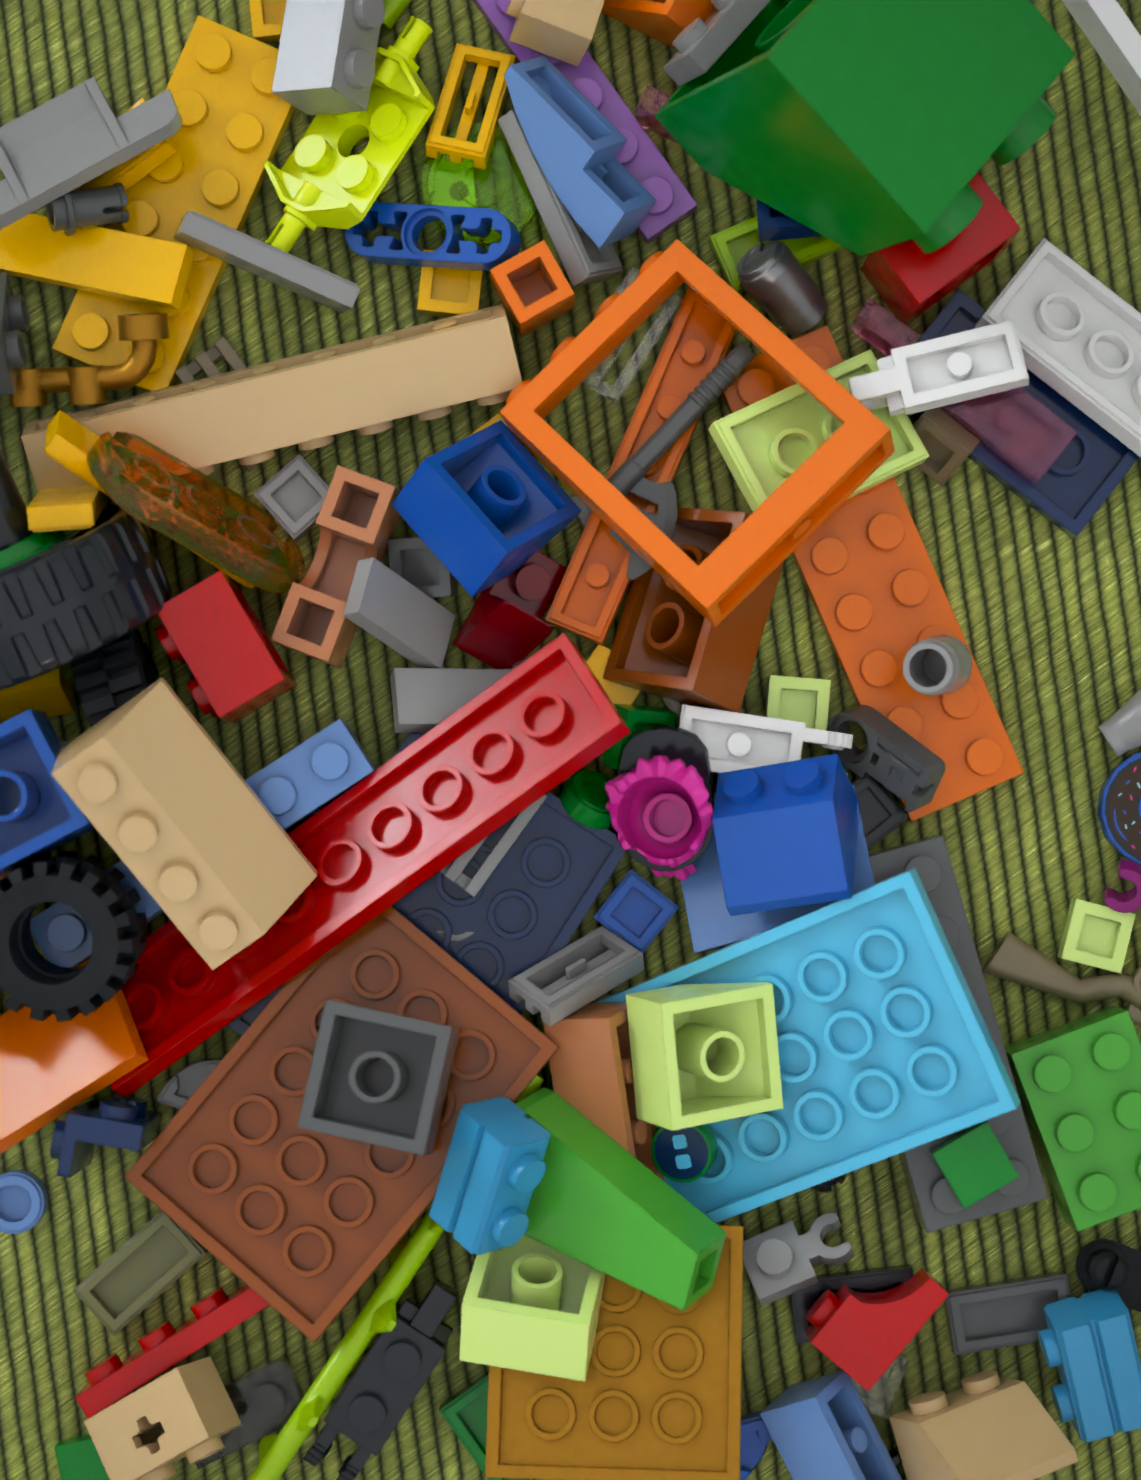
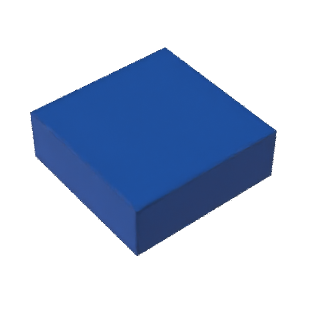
(636, 911)

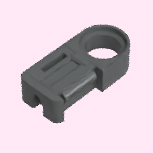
(890, 757)

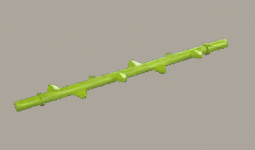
(375, 1317)

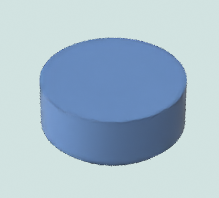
(21, 1201)

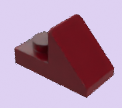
(508, 615)

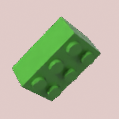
(1085, 1112)

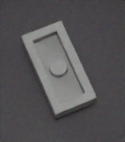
(706, 41)

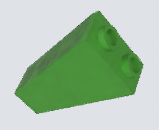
(616, 1211)

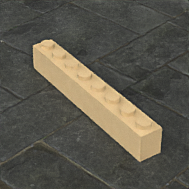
(307, 396)

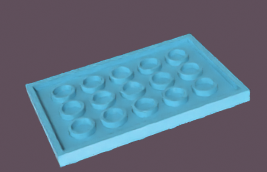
(870, 1045)

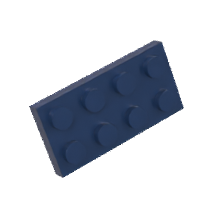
(1084, 470)

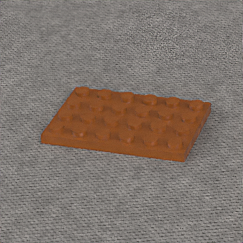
(312, 1210)

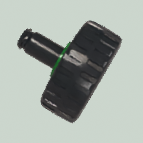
(70, 587)

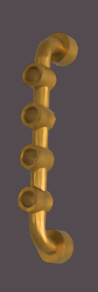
(89, 383)

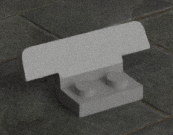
(73, 143)

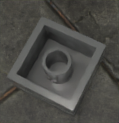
(378, 1077)

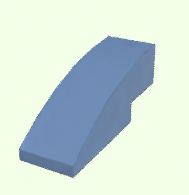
(577, 152)

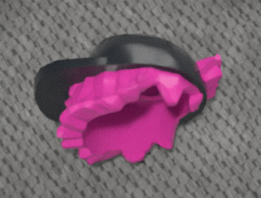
(663, 800)

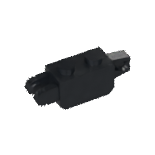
(387, 1380)

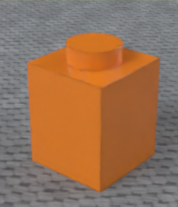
(532, 288)

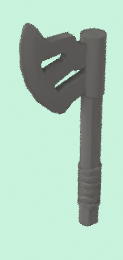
(631, 474)

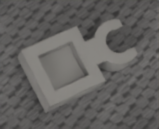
(782, 1261)

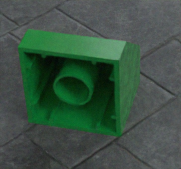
(872, 111)

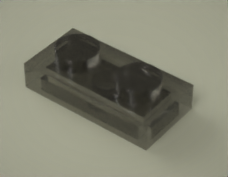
(263, 1404)

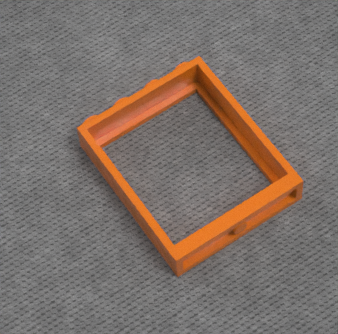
(781, 519)

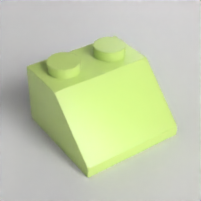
(704, 1053)
(531, 1311)

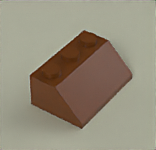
(672, 647)

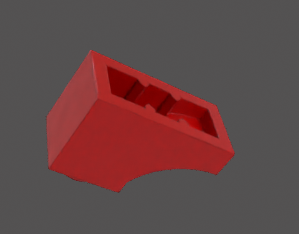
(871, 1329)

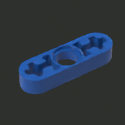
(452, 254)

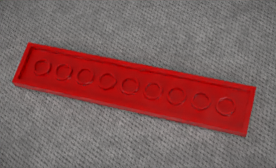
(384, 843)

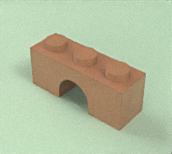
(353, 527)

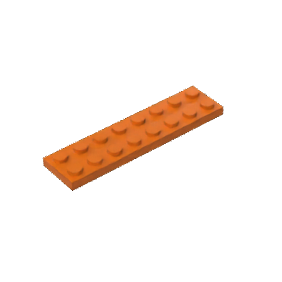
(881, 599)

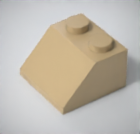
(980, 1433)

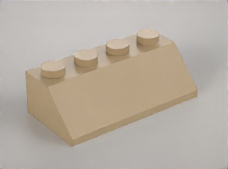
(184, 822)

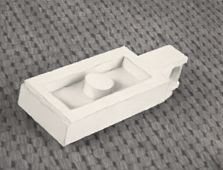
(945, 371)

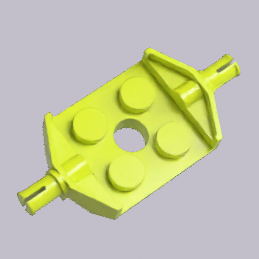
(321, 179)

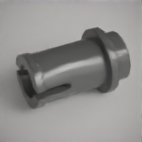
(88, 208)

